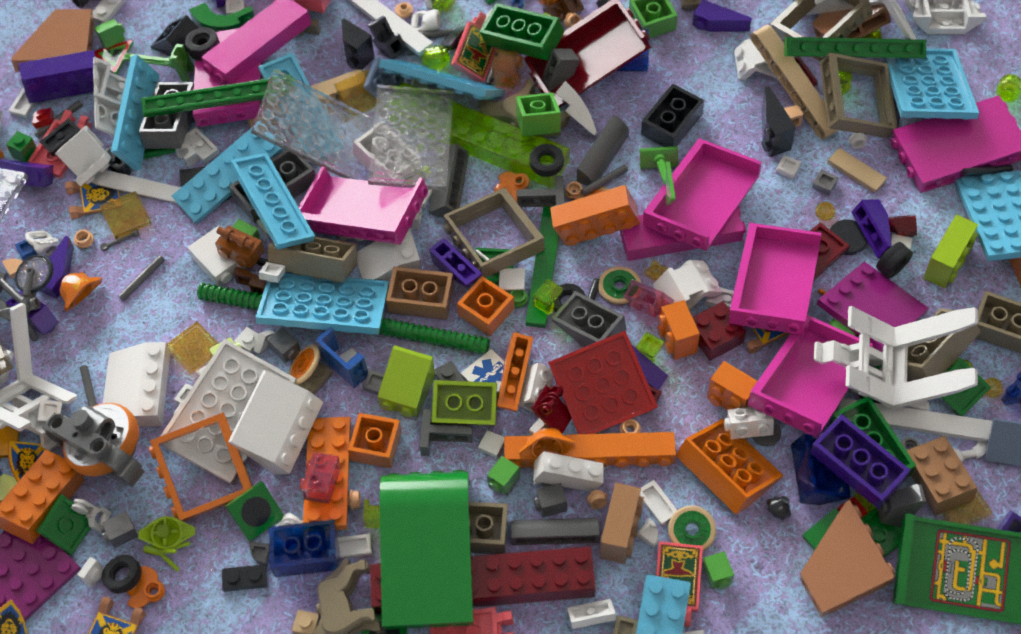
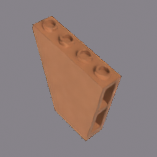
(876, 20)
(60, 34)
(845, 564)

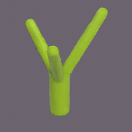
(149, 549)

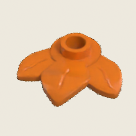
(509, 181)
(141, 592)

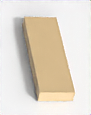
(857, 170)

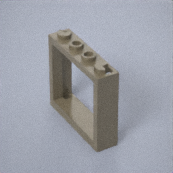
(799, 8)
(830, 68)
(484, 206)

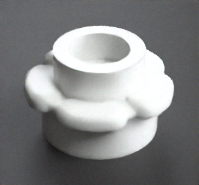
(858, 140)

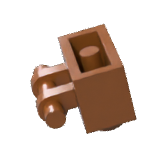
(238, 246)

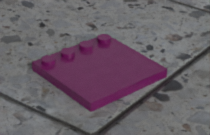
(874, 295)

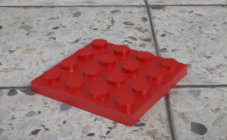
(603, 384)

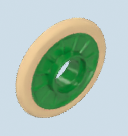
(612, 276)
(692, 515)

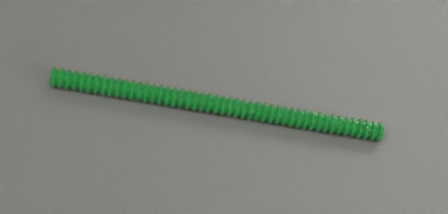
(393, 328)

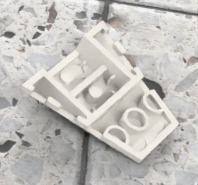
(947, 16)
(107, 96)

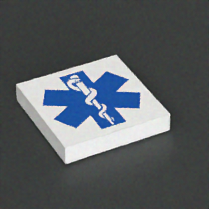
(485, 369)

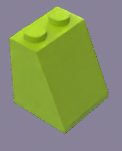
(406, 381)

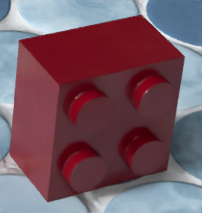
(716, 333)

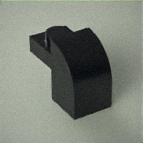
(385, 39)

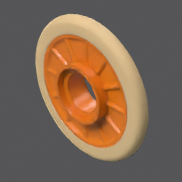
(305, 363)

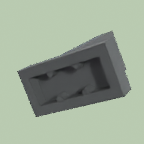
(542, 197)
(441, 432)

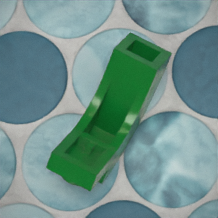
(204, 17)

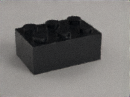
(672, 116)

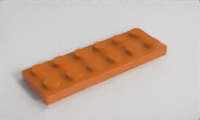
(333, 438)

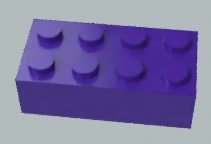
(58, 76)
(860, 461)

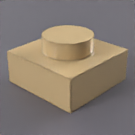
(305, 622)

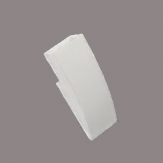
(577, 107)

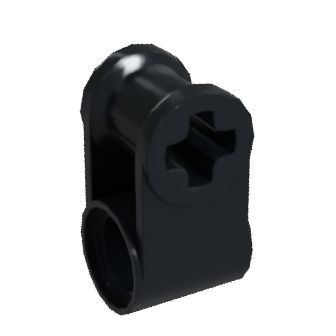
(117, 164)

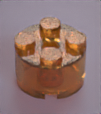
(506, 69)

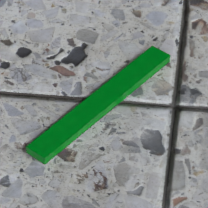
(855, 47)
(204, 98)
(543, 268)

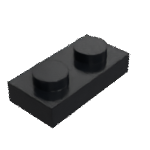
(59, 136)
(244, 578)

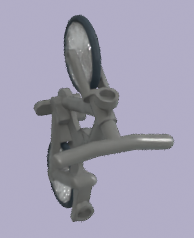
(30, 278)

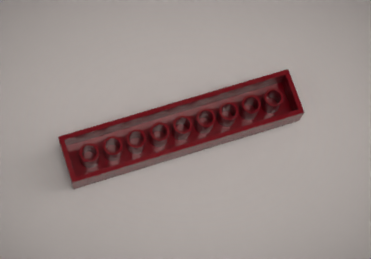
(520, 577)

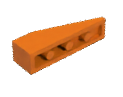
(514, 371)

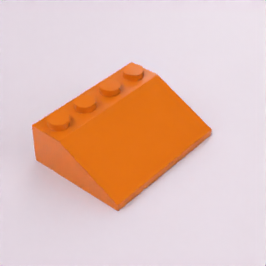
(728, 466)

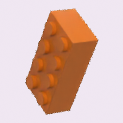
(595, 215)
(36, 493)

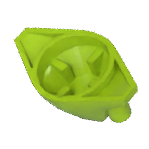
(166, 532)

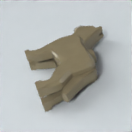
(506, 109)
(335, 605)

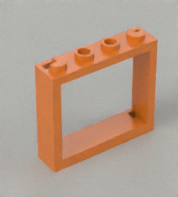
(163, 471)

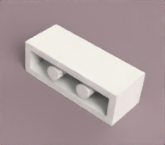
(568, 471)

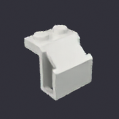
(750, 60)
(84, 155)
(688, 283)

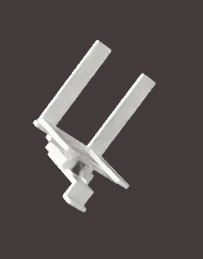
(24, 411)

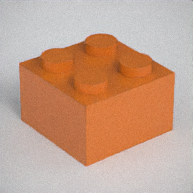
(485, 306)
(678, 330)
(730, 387)
(374, 440)

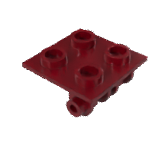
(551, 408)

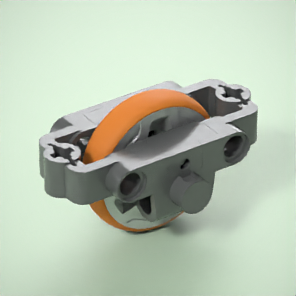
(99, 441)

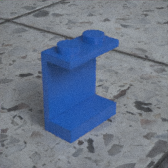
(353, 371)

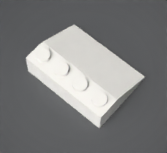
(139, 381)
(276, 423)

